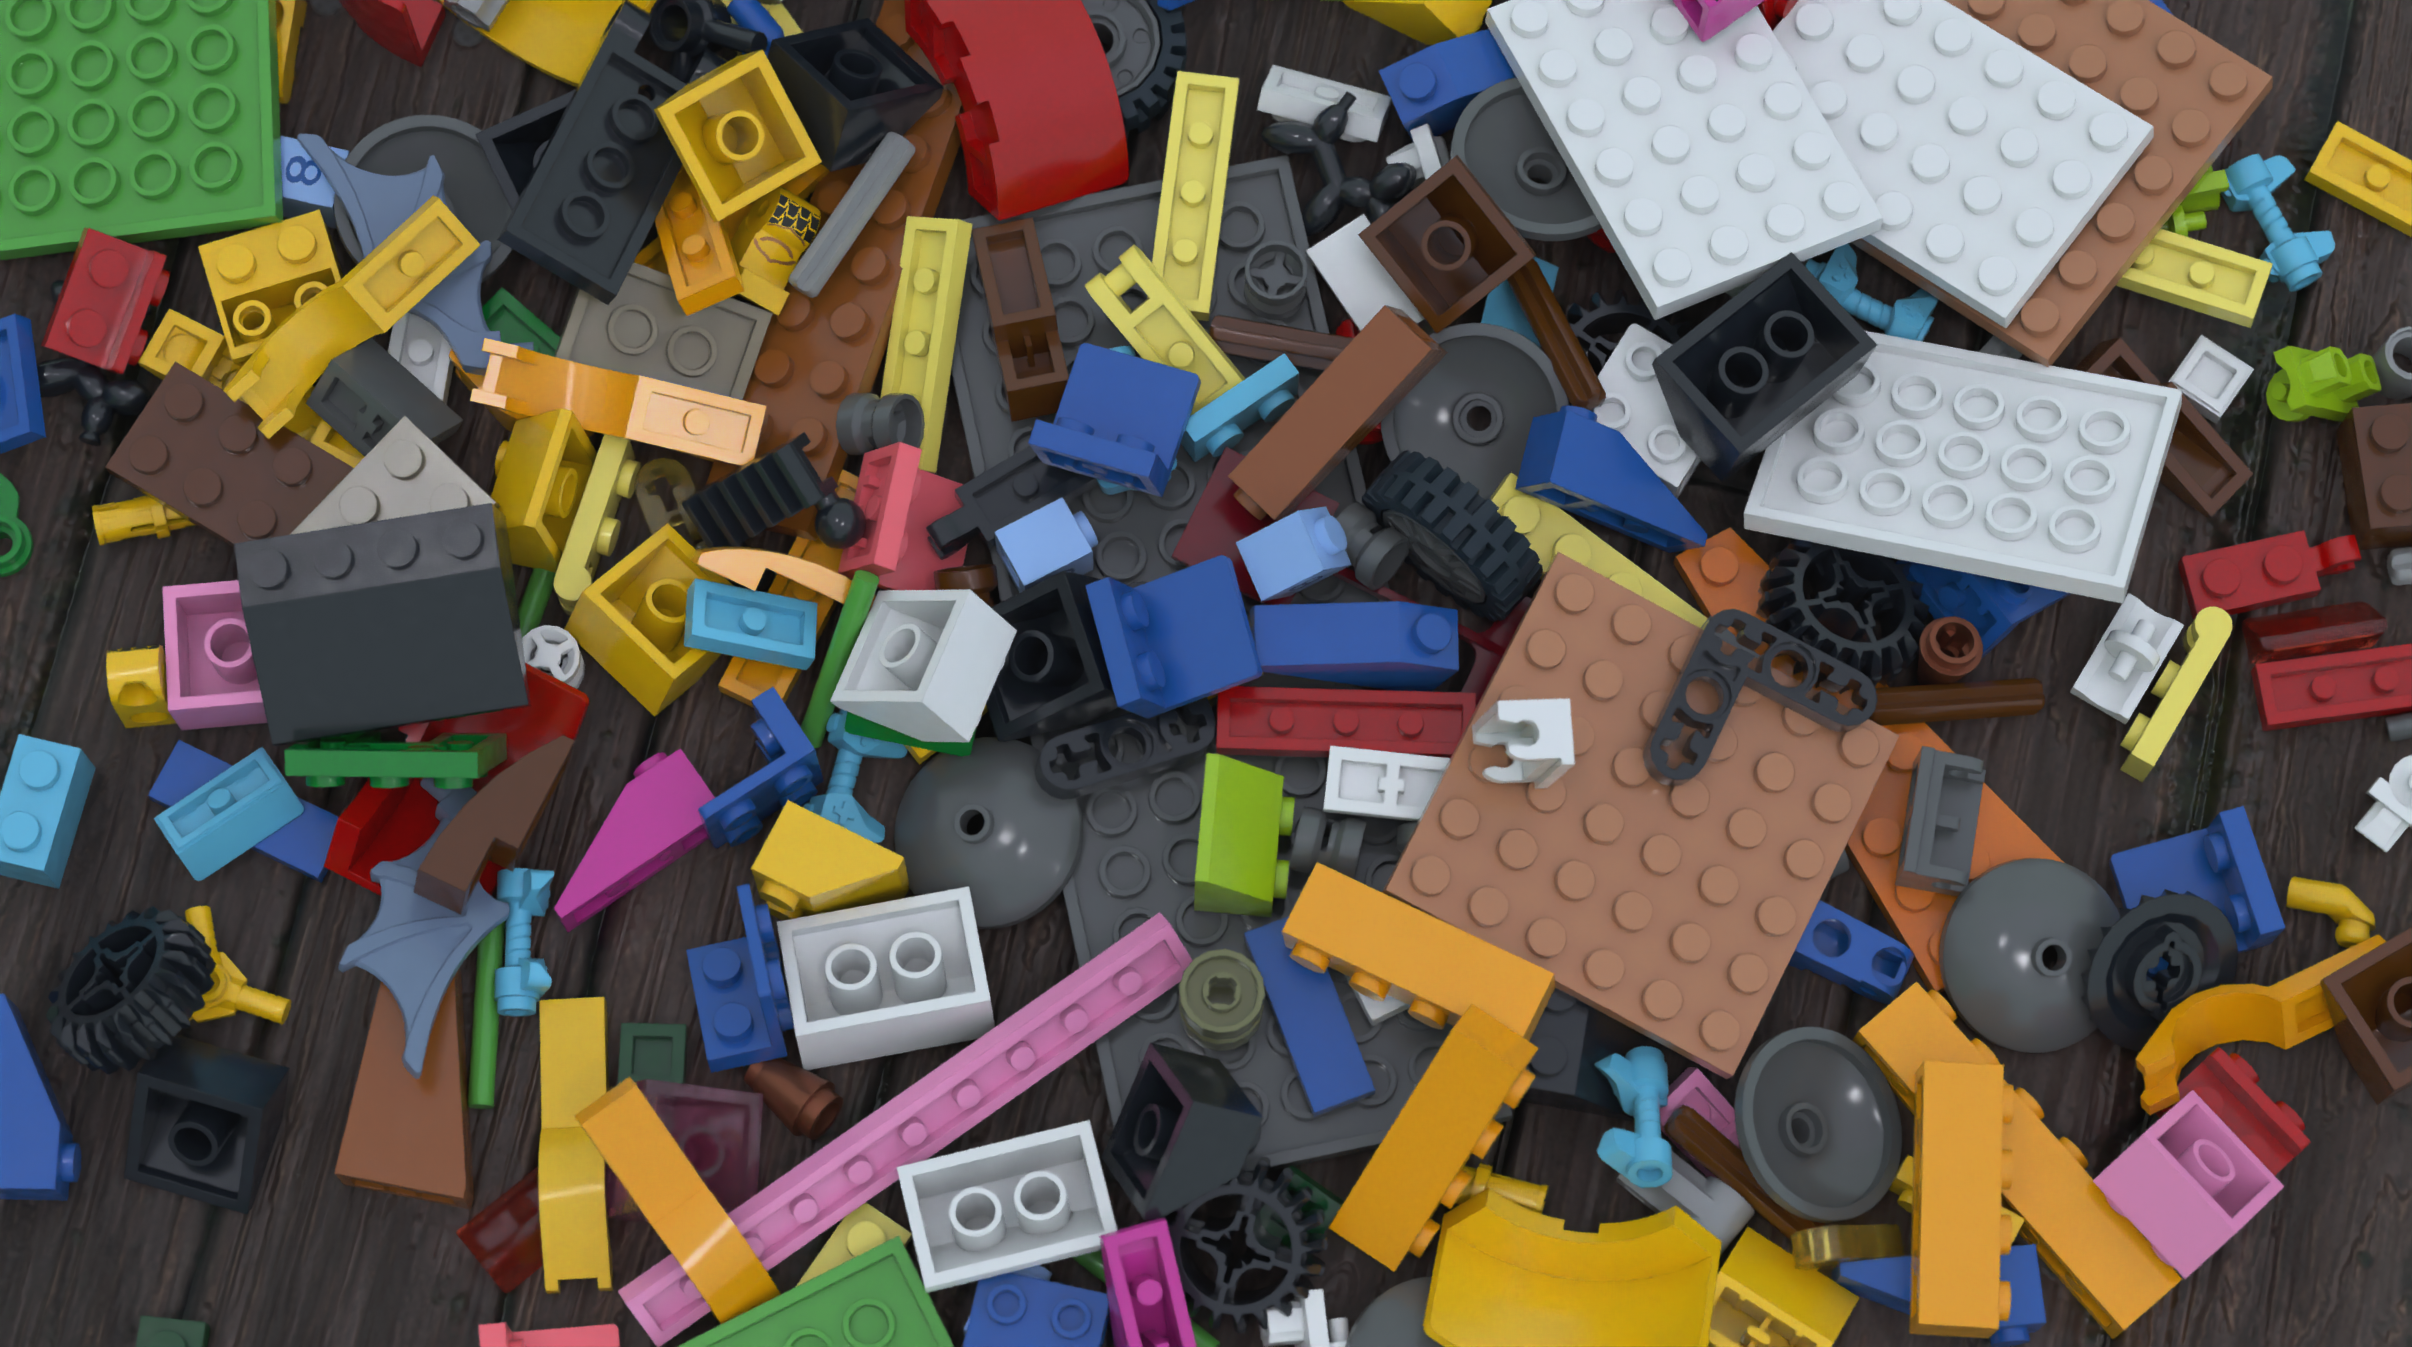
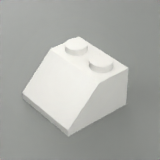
(925, 663)

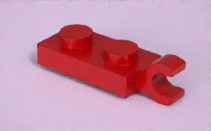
(2263, 572)

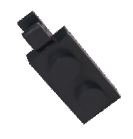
(1002, 497)

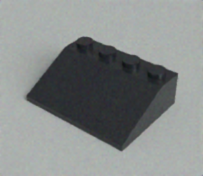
(384, 623)

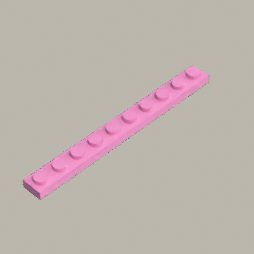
(928, 1115)

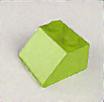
(1239, 839)

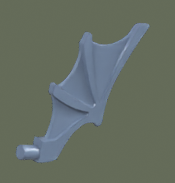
(377, 208)
(417, 942)

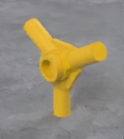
(230, 985)

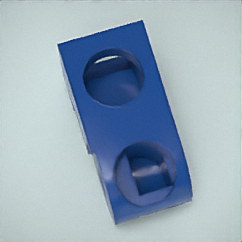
(1852, 954)

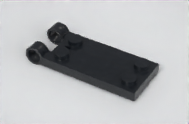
(603, 165)

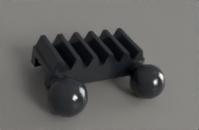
(767, 493)

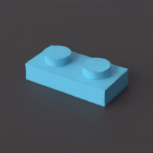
(1261, 395)
(750, 624)

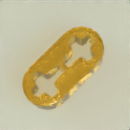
(653, 506)
(1828, 1245)

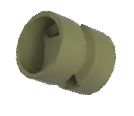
(1221, 1000)

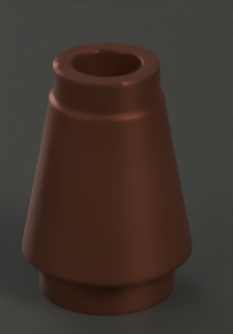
(1948, 651)
(796, 1096)

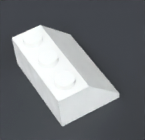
(886, 978)
(1007, 1205)

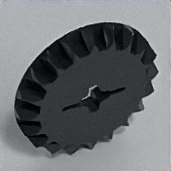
(2180, 930)

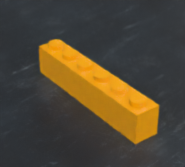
(2064, 1211)

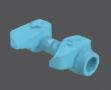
(2292, 254)
(1906, 319)
(838, 803)
(523, 978)
(1641, 1089)

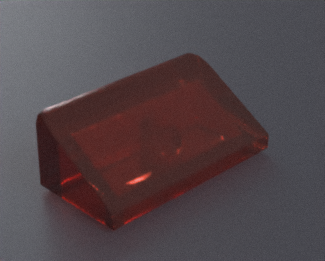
(2313, 632)
(508, 1234)

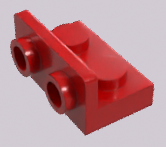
(106, 302)
(2230, 1090)

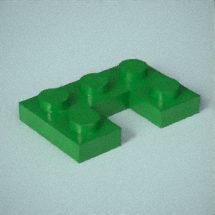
(448, 758)

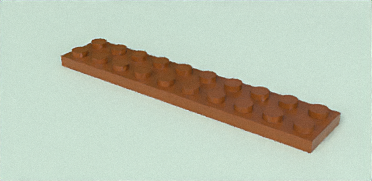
(837, 340)

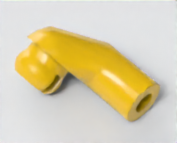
(2336, 901)

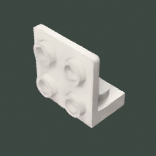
(1639, 408)

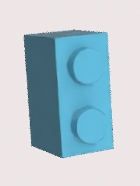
(41, 809)

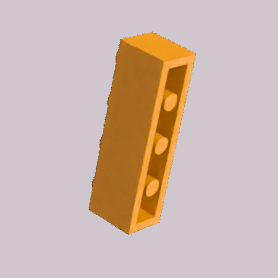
(1411, 956)
(1434, 1138)
(1958, 1199)

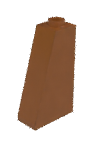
(1335, 413)
(409, 1131)

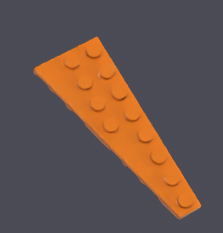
(1728, 577)

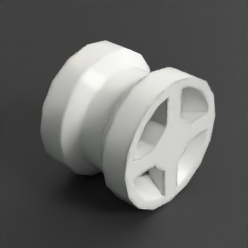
(545, 649)

